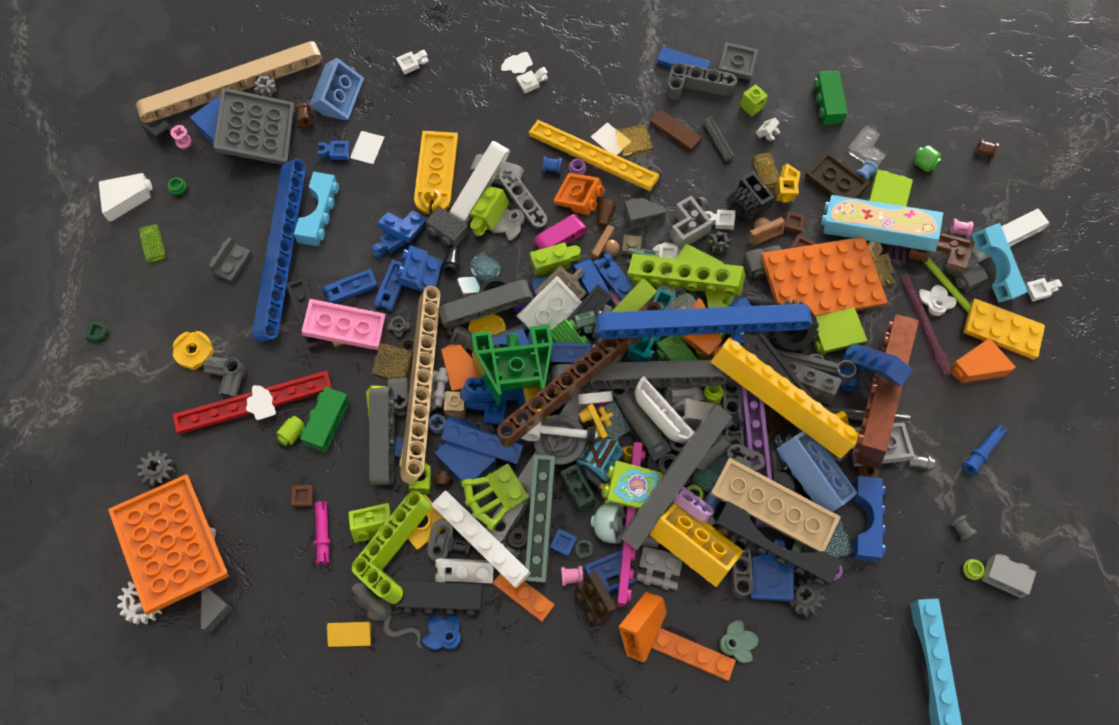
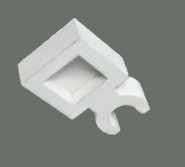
(723, 219)

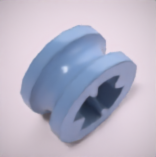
(432, 420)

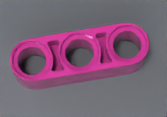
(562, 232)

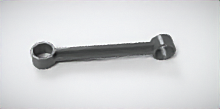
(818, 364)

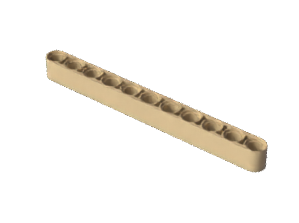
(236, 78)
(420, 389)

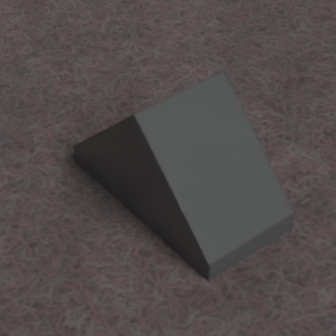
(212, 610)

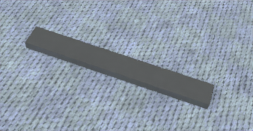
(675, 477)

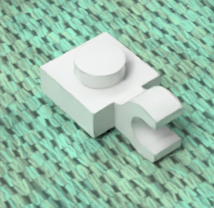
(410, 62)
(530, 81)
(1041, 289)

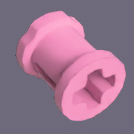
(178, 136)
(961, 228)
(571, 575)

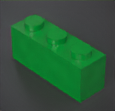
(830, 97)
(324, 419)

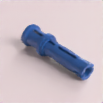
(980, 455)

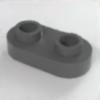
(439, 539)

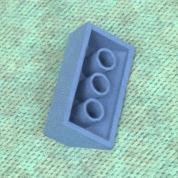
(817, 472)

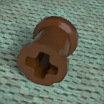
(303, 111)
(987, 148)

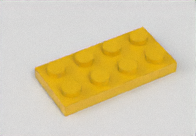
(1004, 328)

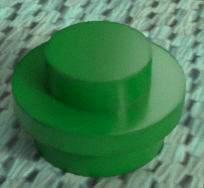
(177, 186)

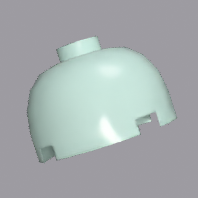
(608, 522)

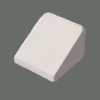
(468, 286)

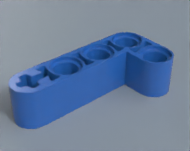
(477, 391)

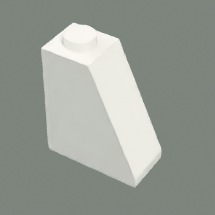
(123, 194)

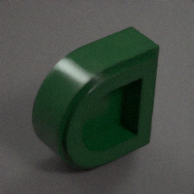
(97, 332)

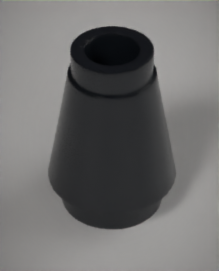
(451, 263)

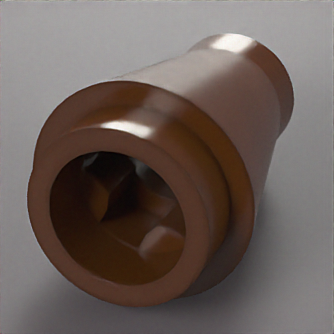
(605, 211)

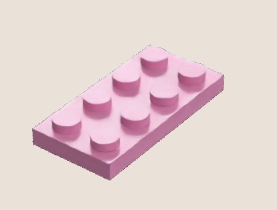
(343, 324)

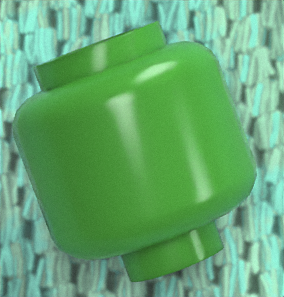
(927, 158)

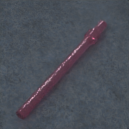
(940, 355)

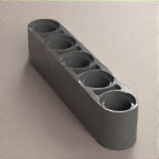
(485, 303)
(381, 436)

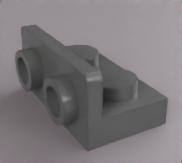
(229, 260)

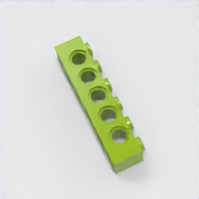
(695, 269)

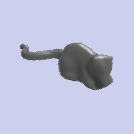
(380, 610)

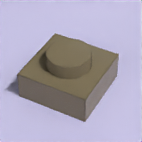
(631, 242)

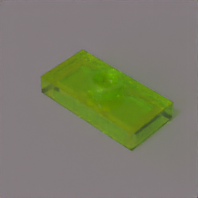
(152, 243)

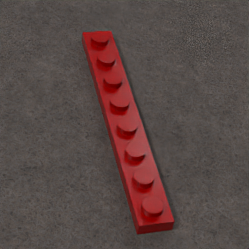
(236, 406)

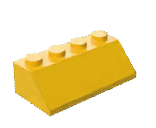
(696, 544)

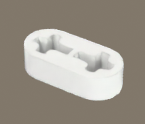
(595, 397)

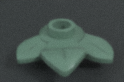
(742, 642)

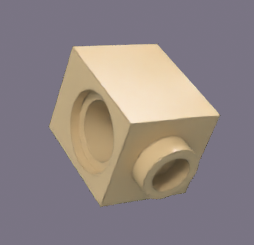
(454, 405)

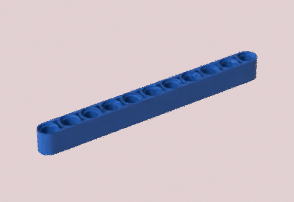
(279, 251)
(703, 321)

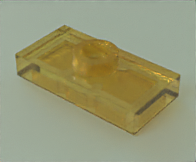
(766, 169)

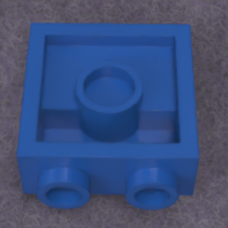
(418, 269)

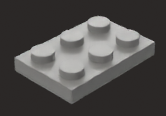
(898, 448)

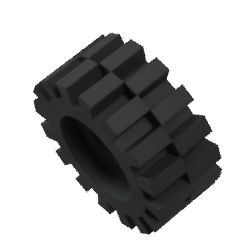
(743, 203)

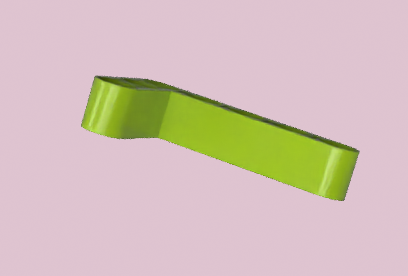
(386, 543)

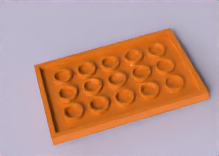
(825, 276)
(167, 544)

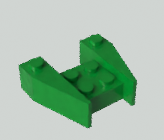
(513, 366)

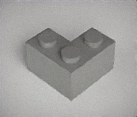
(692, 223)

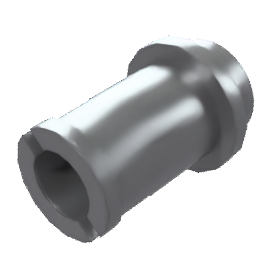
(922, 462)

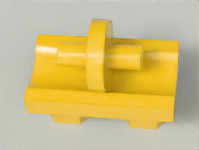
(590, 413)

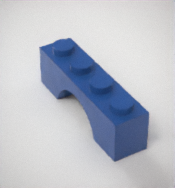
(881, 363)
(469, 436)
(870, 496)

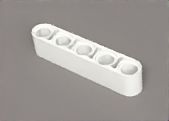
(480, 179)
(1019, 230)

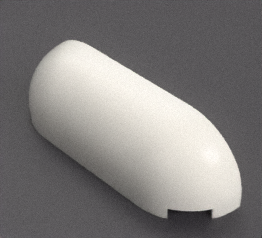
(661, 412)

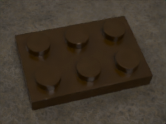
(836, 177)

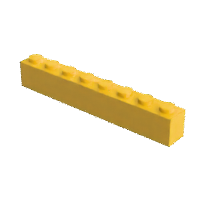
(785, 398)

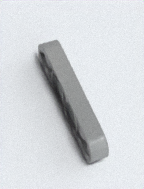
(520, 199)

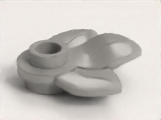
(509, 225)

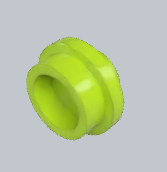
(973, 569)

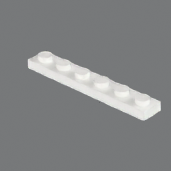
(481, 539)

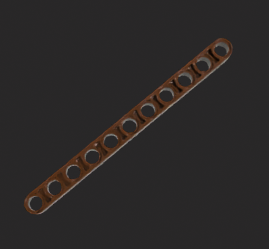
(564, 392)

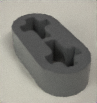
(748, 453)

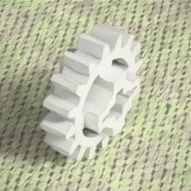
(135, 610)

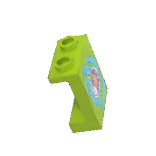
(629, 484)

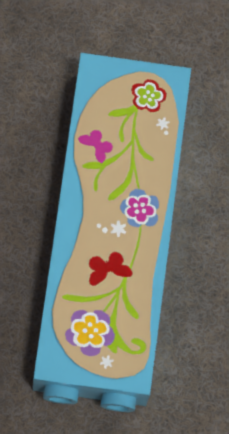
(882, 223)

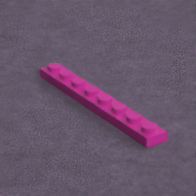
(628, 552)

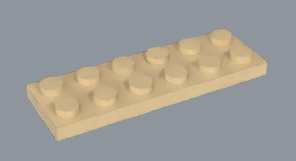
(776, 505)

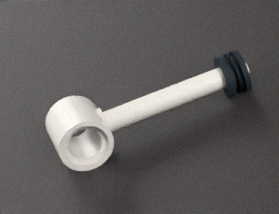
(534, 434)

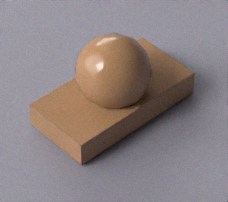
(765, 230)
(606, 245)

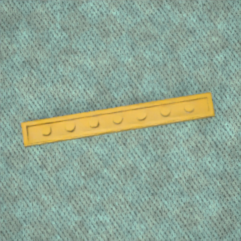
(594, 155)

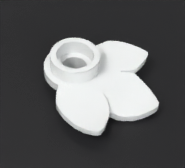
(937, 300)

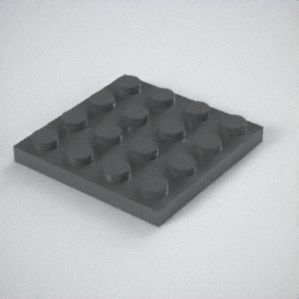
(253, 126)

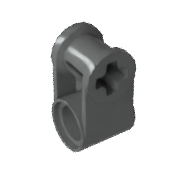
(401, 394)

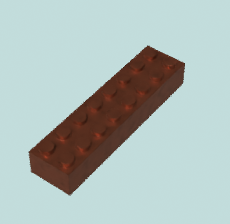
(884, 396)

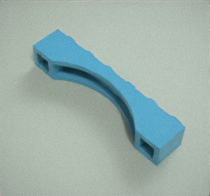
(942, 692)

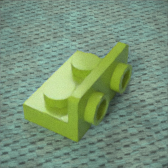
(368, 521)

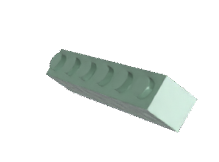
(540, 517)

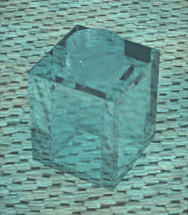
(484, 267)

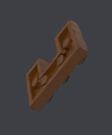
(958, 248)

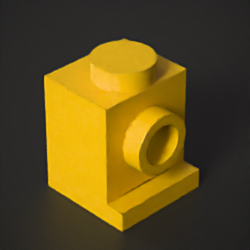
(786, 194)

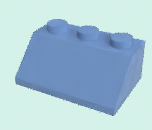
(336, 90)

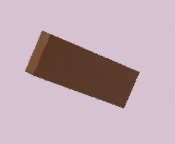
(675, 130)

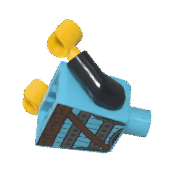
(599, 456)

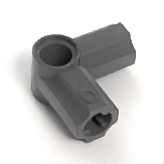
(223, 367)

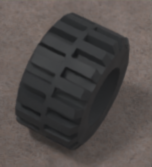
(797, 339)

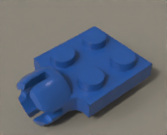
(771, 579)

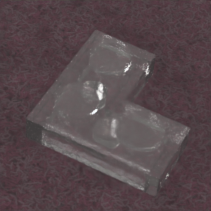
(863, 148)

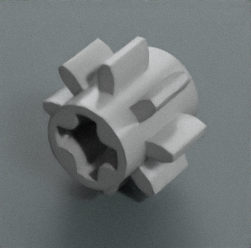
(265, 86)

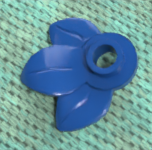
(441, 630)

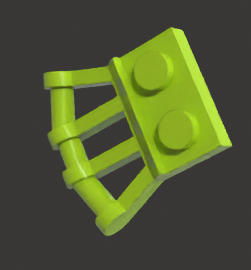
(506, 488)

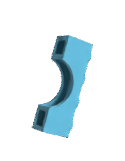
(311, 228)
(1008, 278)

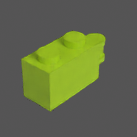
(488, 210)
(549, 259)

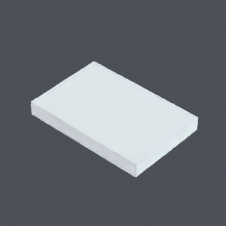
(550, 305)

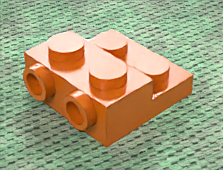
(579, 193)

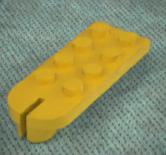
(435, 170)

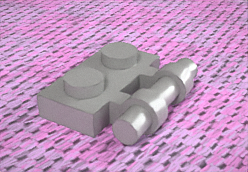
(437, 391)
(659, 562)

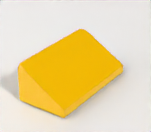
(349, 634)

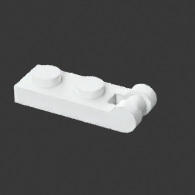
(464, 571)

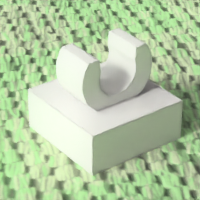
(768, 128)

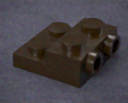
(594, 599)

